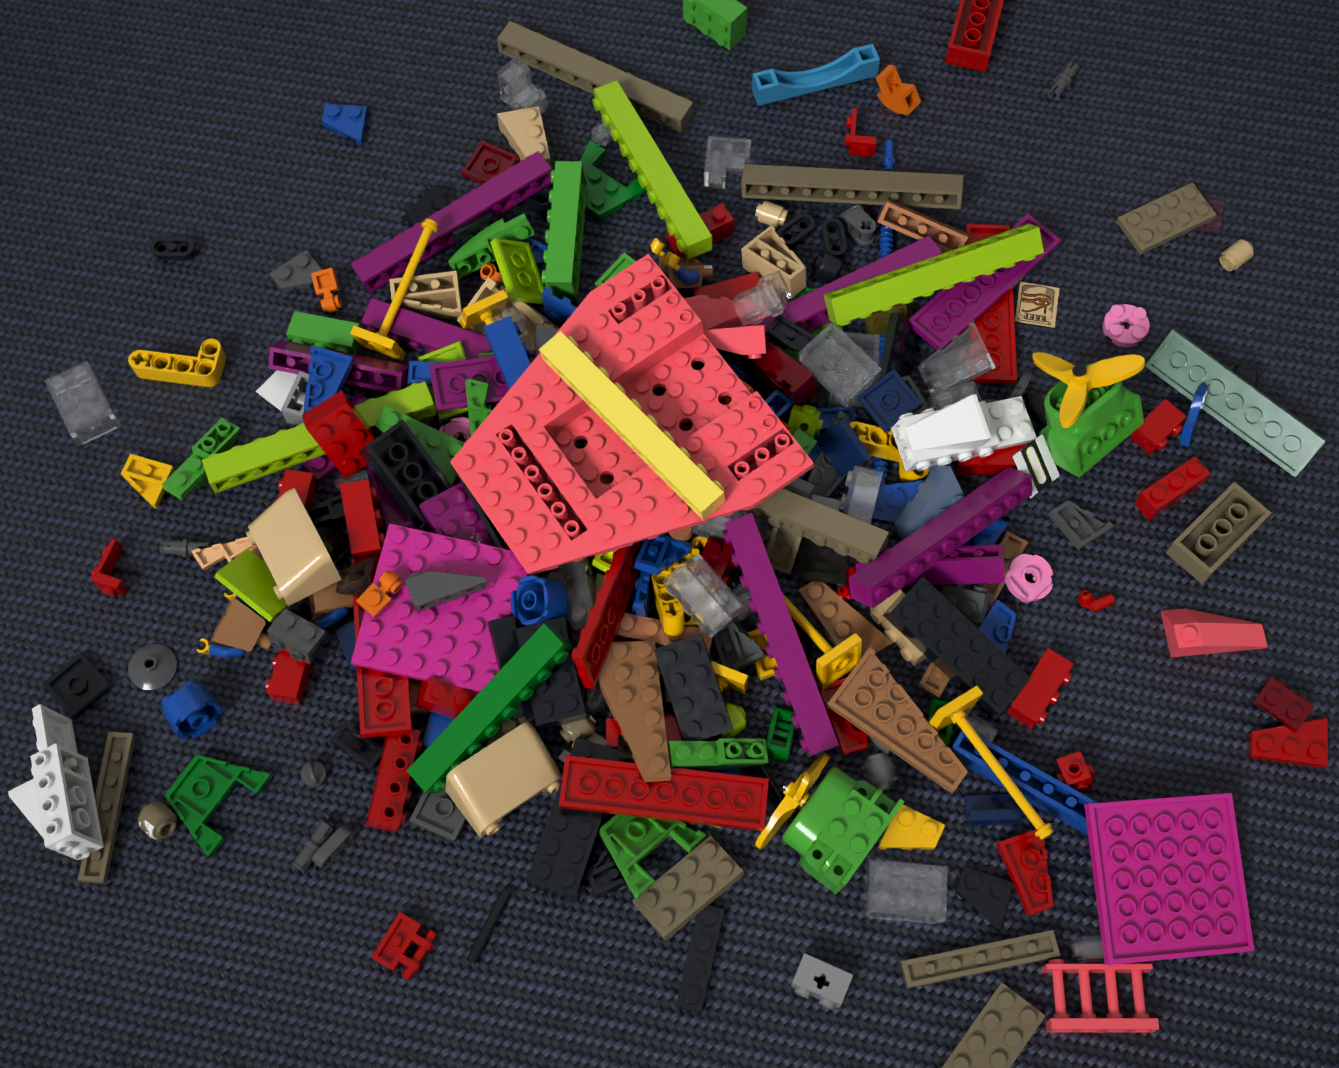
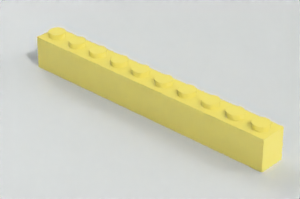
(632, 425)

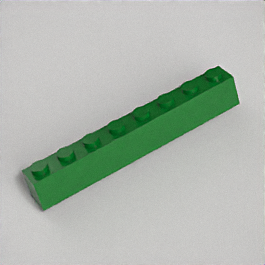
(490, 708)

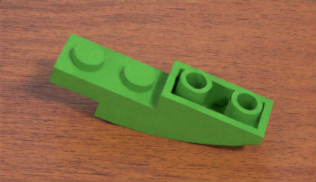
(479, 249)
(192, 472)
(717, 755)

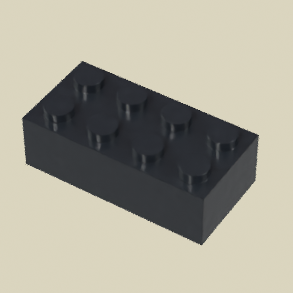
(405, 470)
(562, 695)

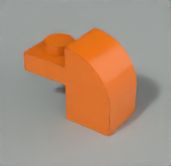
(894, 94)

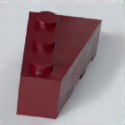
(785, 374)

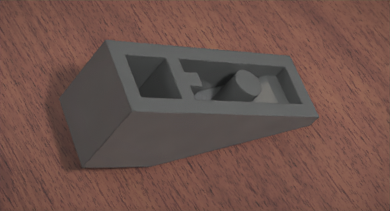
(438, 588)

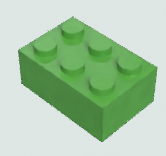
(719, 19)

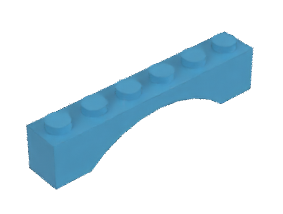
(778, 85)

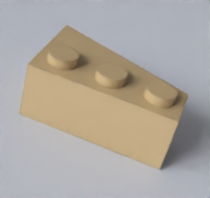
(908, 650)

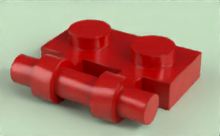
(397, 942)

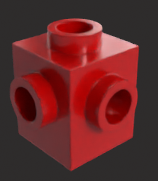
(1075, 772)

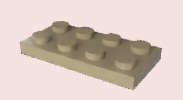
(1166, 218)
(688, 888)
(997, 1032)

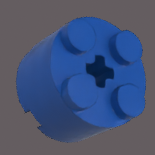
(539, 600)
(191, 710)

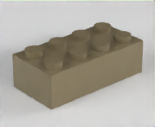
(1218, 532)

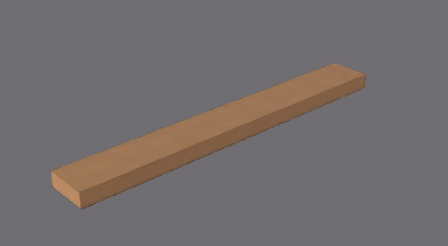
(934, 679)

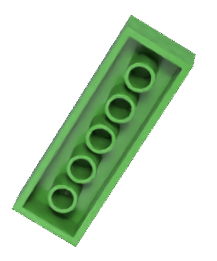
(565, 229)

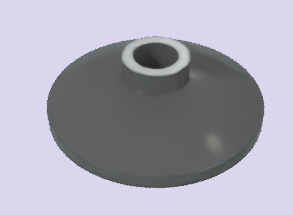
(159, 674)

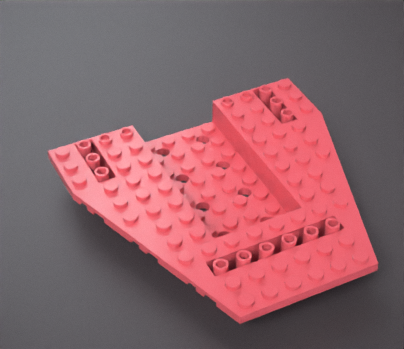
(551, 494)

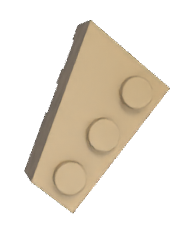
(525, 132)
(770, 254)
(432, 295)

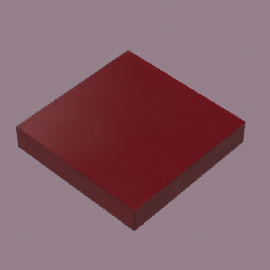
(488, 163)

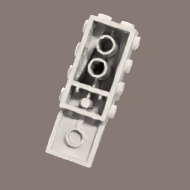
(961, 431)
(61, 794)

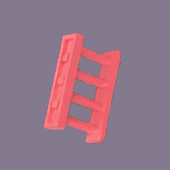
(1088, 1022)

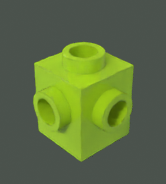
(805, 419)

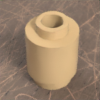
(771, 214)
(1236, 255)

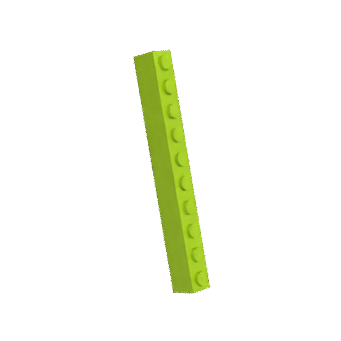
(652, 170)
(933, 274)
(297, 445)

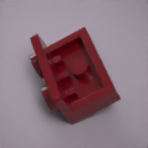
(718, 556)
(1283, 703)

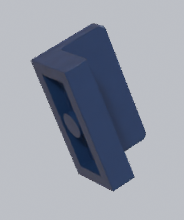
(991, 810)

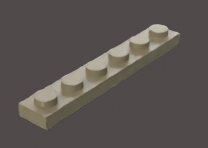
(109, 803)
(980, 959)

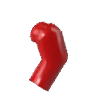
(844, 591)
(1095, 604)

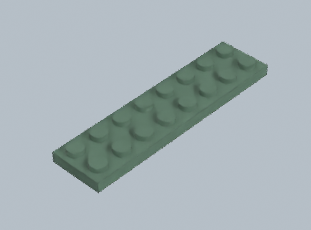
(1236, 403)

